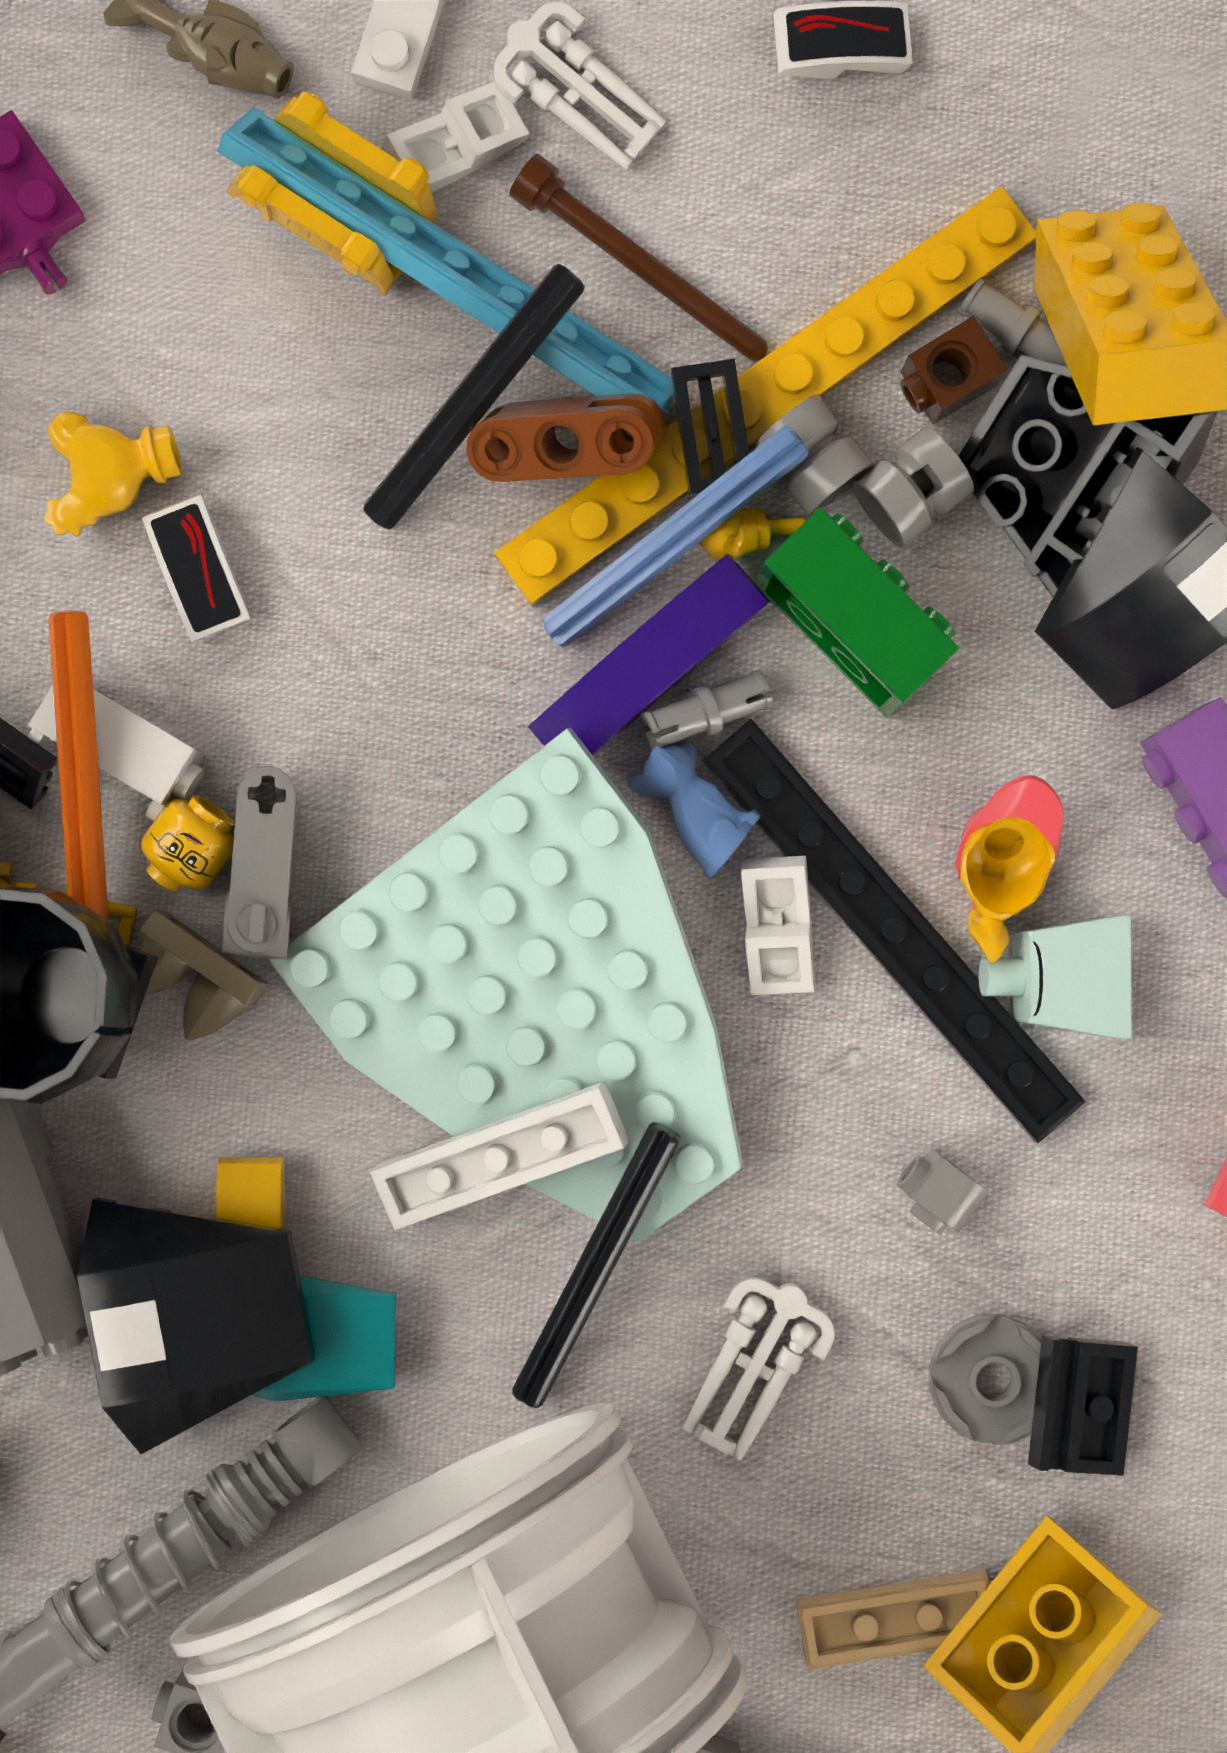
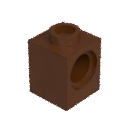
(970, 352)

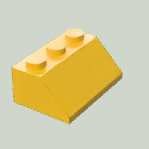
(1041, 1640)

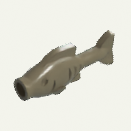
(219, 43)

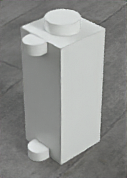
(132, 751)

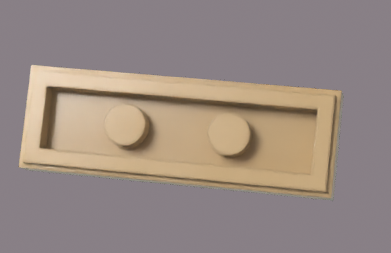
(885, 1618)

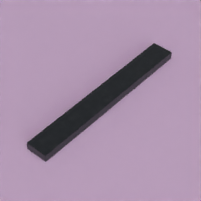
(894, 932)

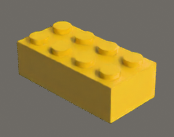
(1131, 314)

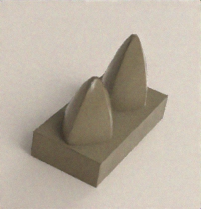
(218, 989)

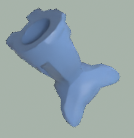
(701, 813)

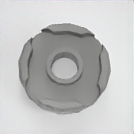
(955, 1371)

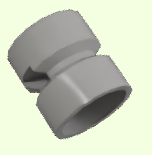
(830, 461)
(895, 499)

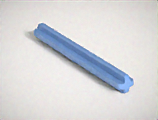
(676, 536)

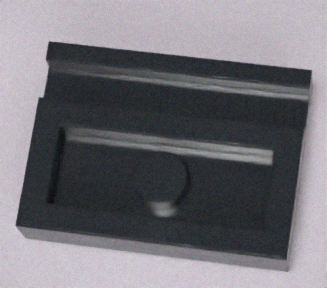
(1082, 1405)

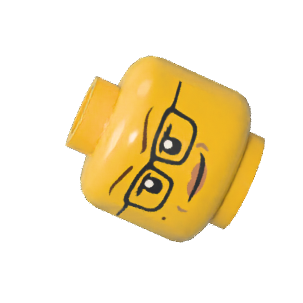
(188, 844)

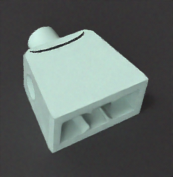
(1068, 977)

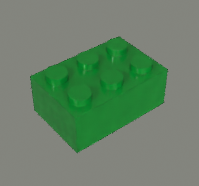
(856, 611)

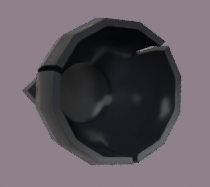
(63, 994)

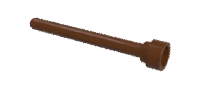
(542, 189)

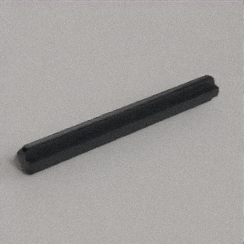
(474, 396)
(596, 1264)

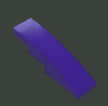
(655, 657)

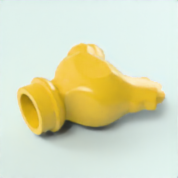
(106, 469)

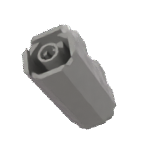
(37, 1246)

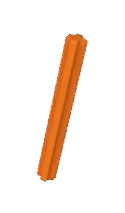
(78, 759)

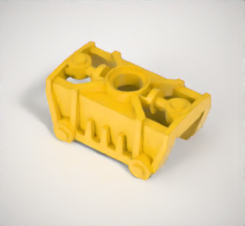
(401, 180)

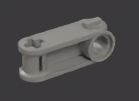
(260, 871)

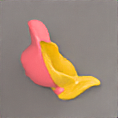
(1008, 857)

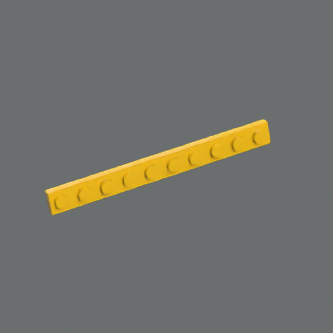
(803, 366)

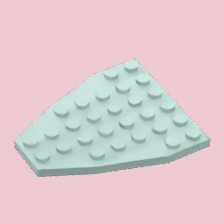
(527, 964)

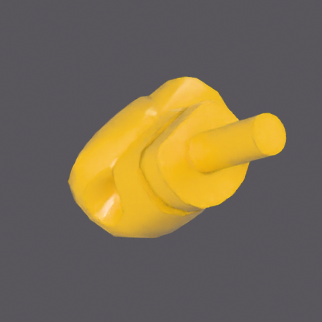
(747, 533)

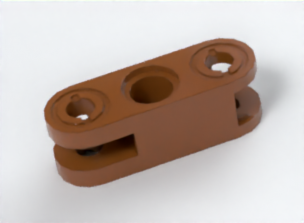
(521, 442)

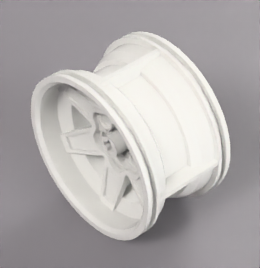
(474, 1616)

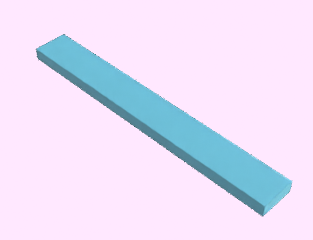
(437, 257)

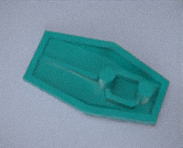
(351, 1343)

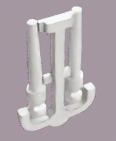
(523, 41)
(789, 1303)

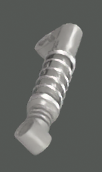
(169, 1555)

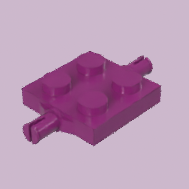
(32, 206)

